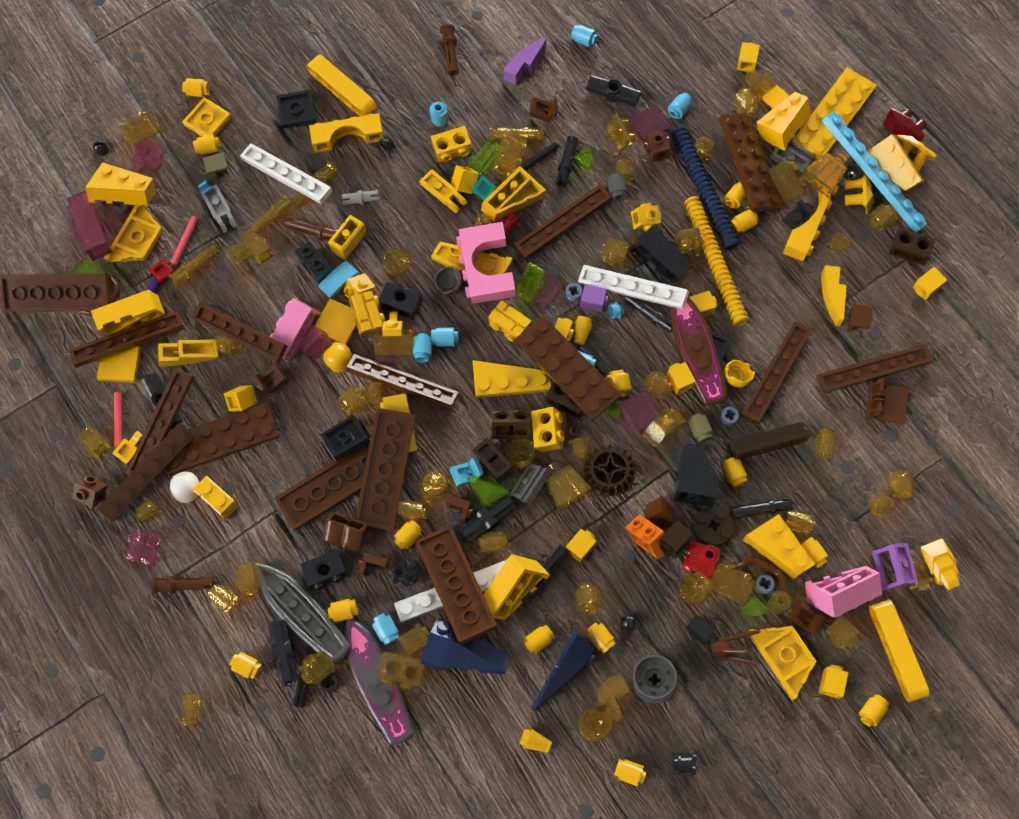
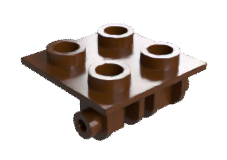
(886, 402)

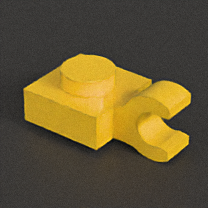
(393, 326)
(126, 449)

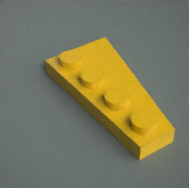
(484, 263)
(503, 380)

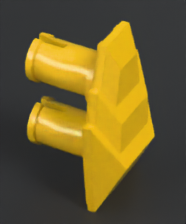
(922, 153)
(865, 198)
(941, 563)

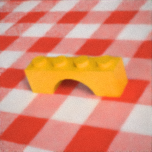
(326, 134)

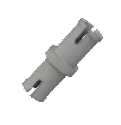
(360, 197)

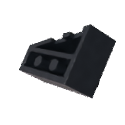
(662, 253)

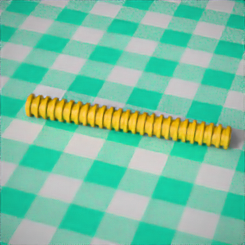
(717, 262)

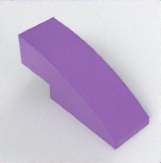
(525, 61)

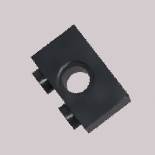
(313, 262)
(406, 308)
(312, 570)

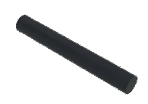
(539, 156)

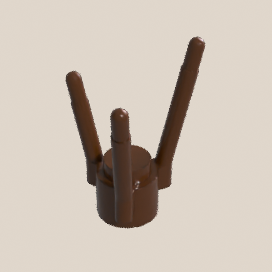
(723, 650)

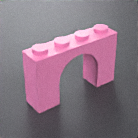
(481, 286)

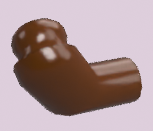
(567, 429)

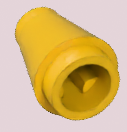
(582, 329)
(535, 741)

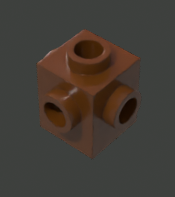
(658, 145)
(89, 491)

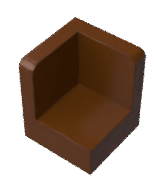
(859, 317)
(660, 513)

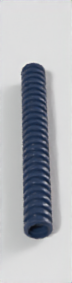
(705, 188)

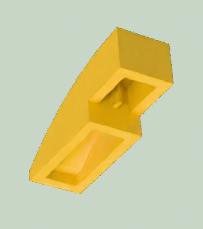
(833, 293)
(186, 352)

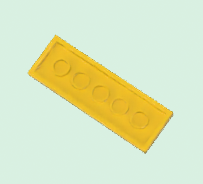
(844, 99)

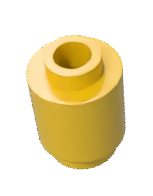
(196, 87)
(206, 145)
(735, 196)
(744, 221)
(735, 472)
(407, 535)
(815, 552)
(343, 610)
(600, 637)
(539, 639)
(245, 665)
(874, 710)
(630, 772)

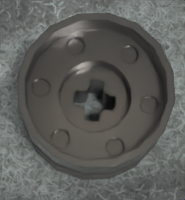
(657, 667)

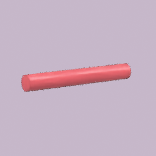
(184, 240)
(117, 418)

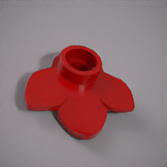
(698, 561)

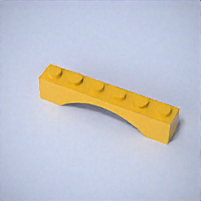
(801, 238)

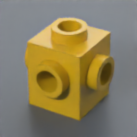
(646, 216)

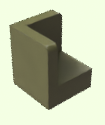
(215, 164)

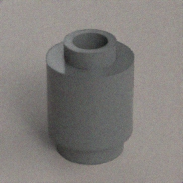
(617, 187)

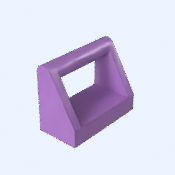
(901, 563)

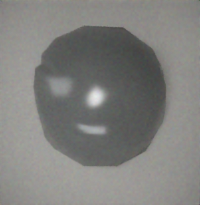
(448, 280)

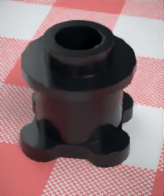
(404, 574)
(685, 764)

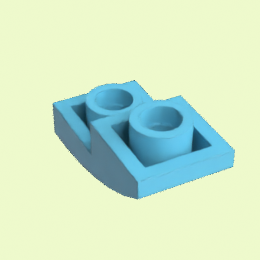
(337, 279)

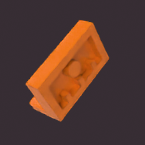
(646, 535)

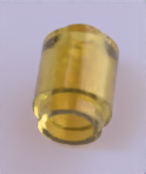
(824, 443)
(412, 510)
(800, 521)
(493, 542)
(222, 598)
(773, 604)

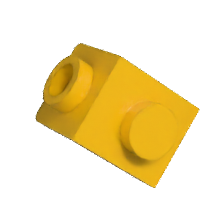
(358, 285)

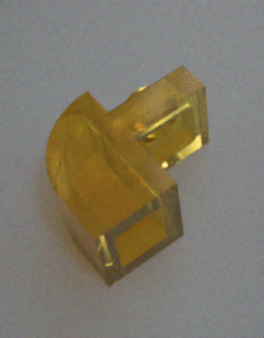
(252, 245)
(663, 426)
(609, 692)

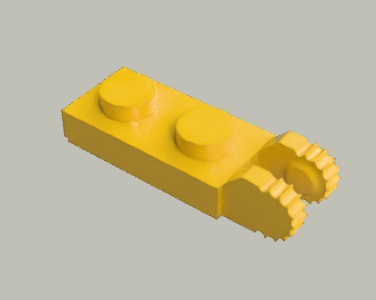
(442, 190)

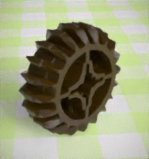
(601, 470)

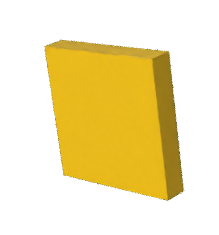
(207, 118)
(337, 322)
(120, 366)

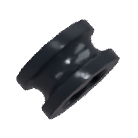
(387, 143)
(333, 688)

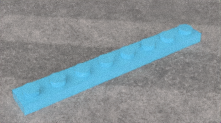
(874, 172)

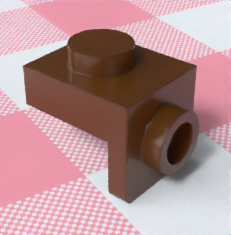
(543, 110)
(271, 379)
(458, 503)
(377, 561)
(806, 618)

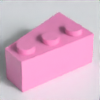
(294, 325)
(844, 592)

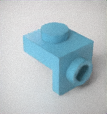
(461, 472)

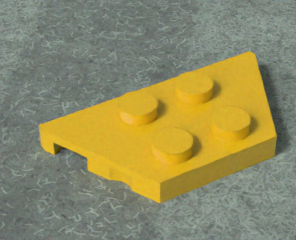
(135, 237)
(785, 656)

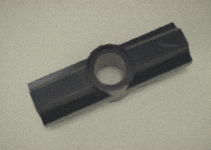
(620, 93)
(155, 390)
(487, 518)
(283, 652)

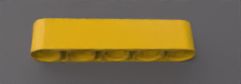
(341, 86)
(899, 651)

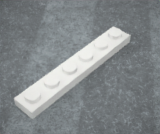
(286, 173)
(634, 287)
(430, 601)

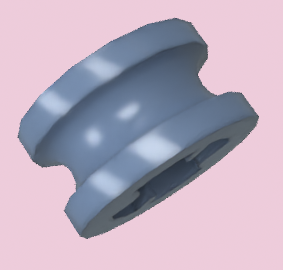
(575, 286)
(731, 410)
(766, 578)

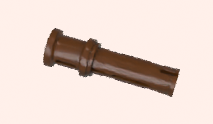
(449, 42)
(320, 231)
(175, 584)

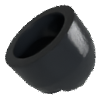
(99, 149)
(628, 623)

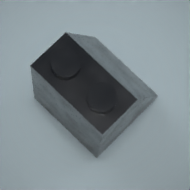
(694, 478)

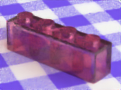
(89, 226)

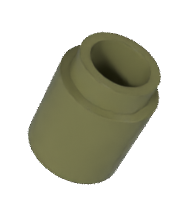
(700, 428)

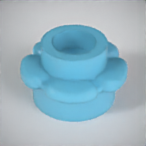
(615, 310)

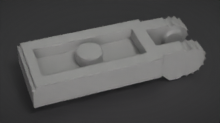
(218, 207)

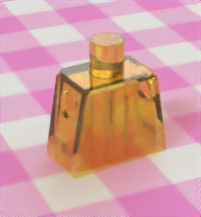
(826, 173)
(565, 485)

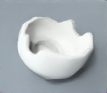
(183, 485)

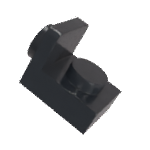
(798, 215)

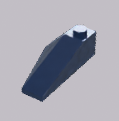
(445, 652)
(572, 661)

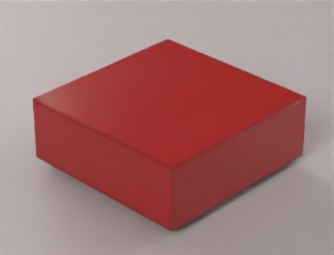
(161, 271)

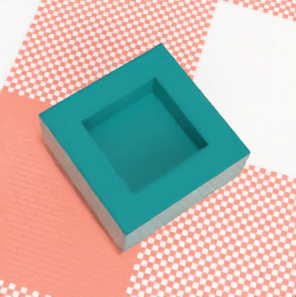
(483, 188)

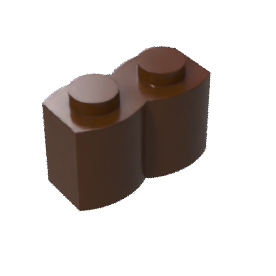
(344, 531)

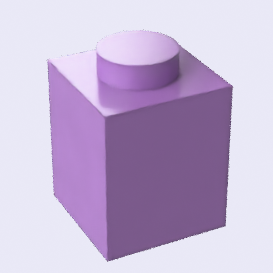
(594, 298)

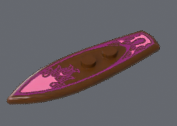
(698, 352)

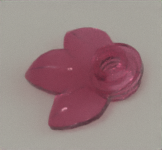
(149, 157)
(140, 548)

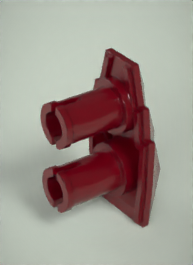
(902, 124)

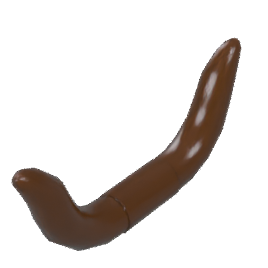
(113, 296)
(765, 566)

